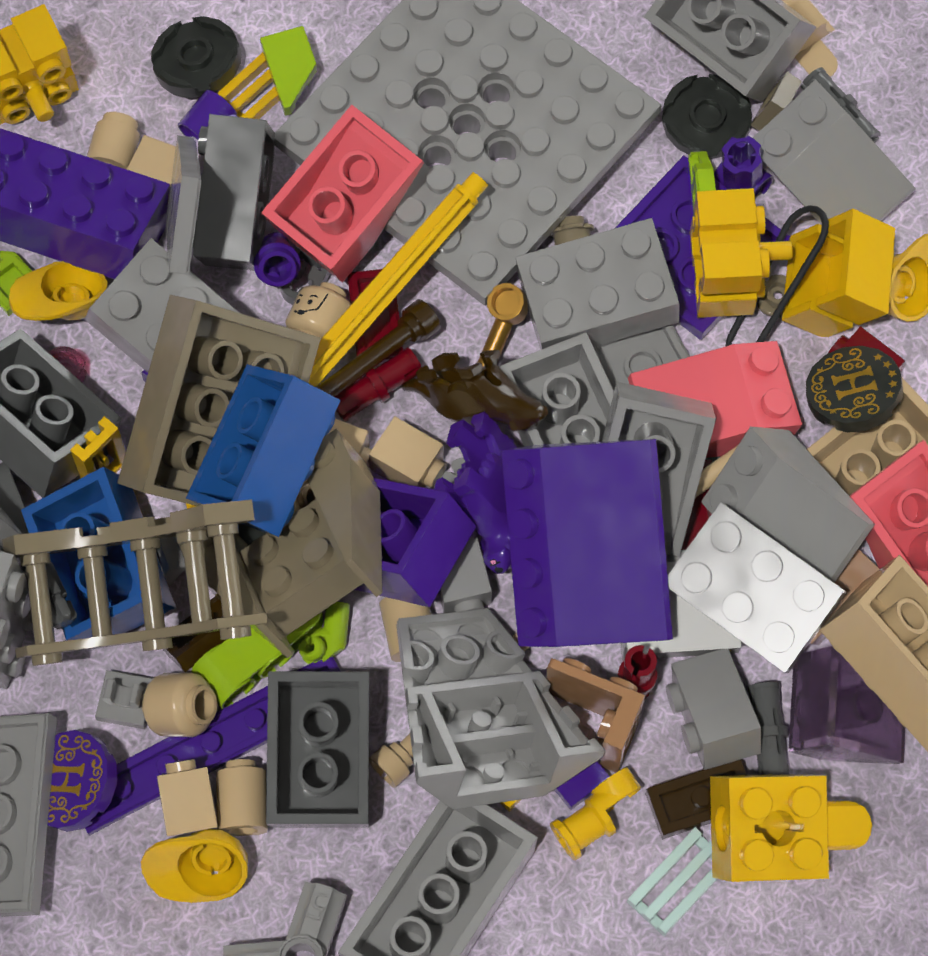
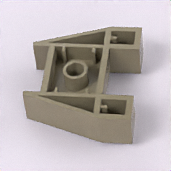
(319, 553)

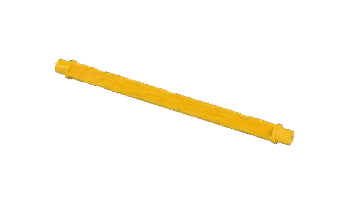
(395, 275)

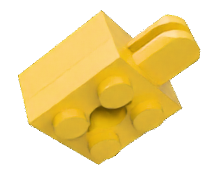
(780, 827)

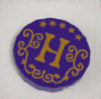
(81, 780)

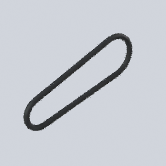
(824, 231)

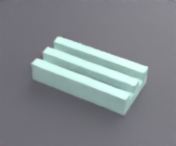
(649, 913)

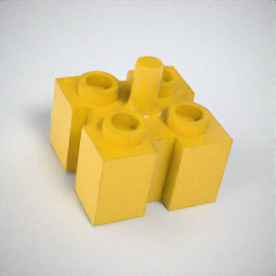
(33, 67)
(729, 254)

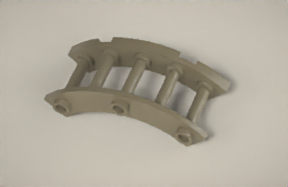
(144, 537)

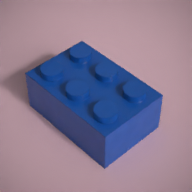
(265, 446)
(92, 504)

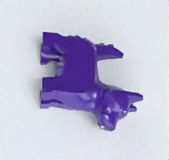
(481, 485)

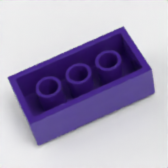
(76, 206)

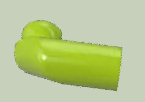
(329, 639)

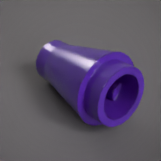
(276, 261)

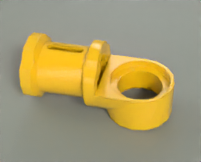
(593, 818)

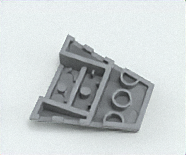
(481, 715)

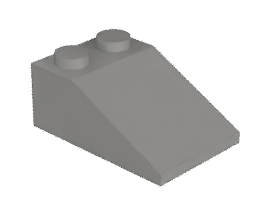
(830, 158)
(682, 439)
(791, 500)

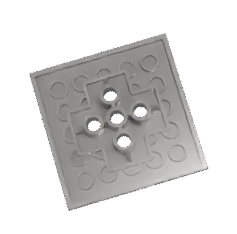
(553, 117)

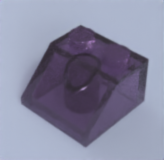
(839, 715)

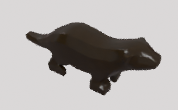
(476, 389)

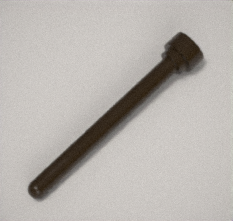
(416, 324)

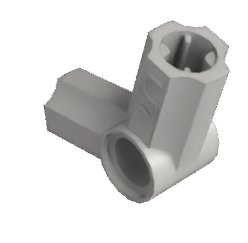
(310, 928)

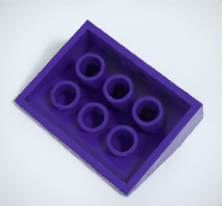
(587, 543)

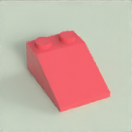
(344, 193)
(741, 382)
(899, 509)

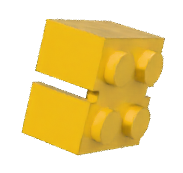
(846, 279)

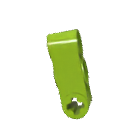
(246, 660)

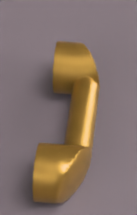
(509, 308)

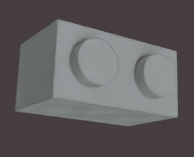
(715, 709)

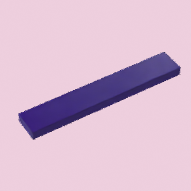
(229, 736)

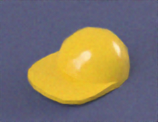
(911, 280)
(56, 292)
(184, 867)

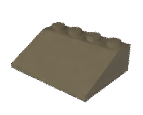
(191, 384)

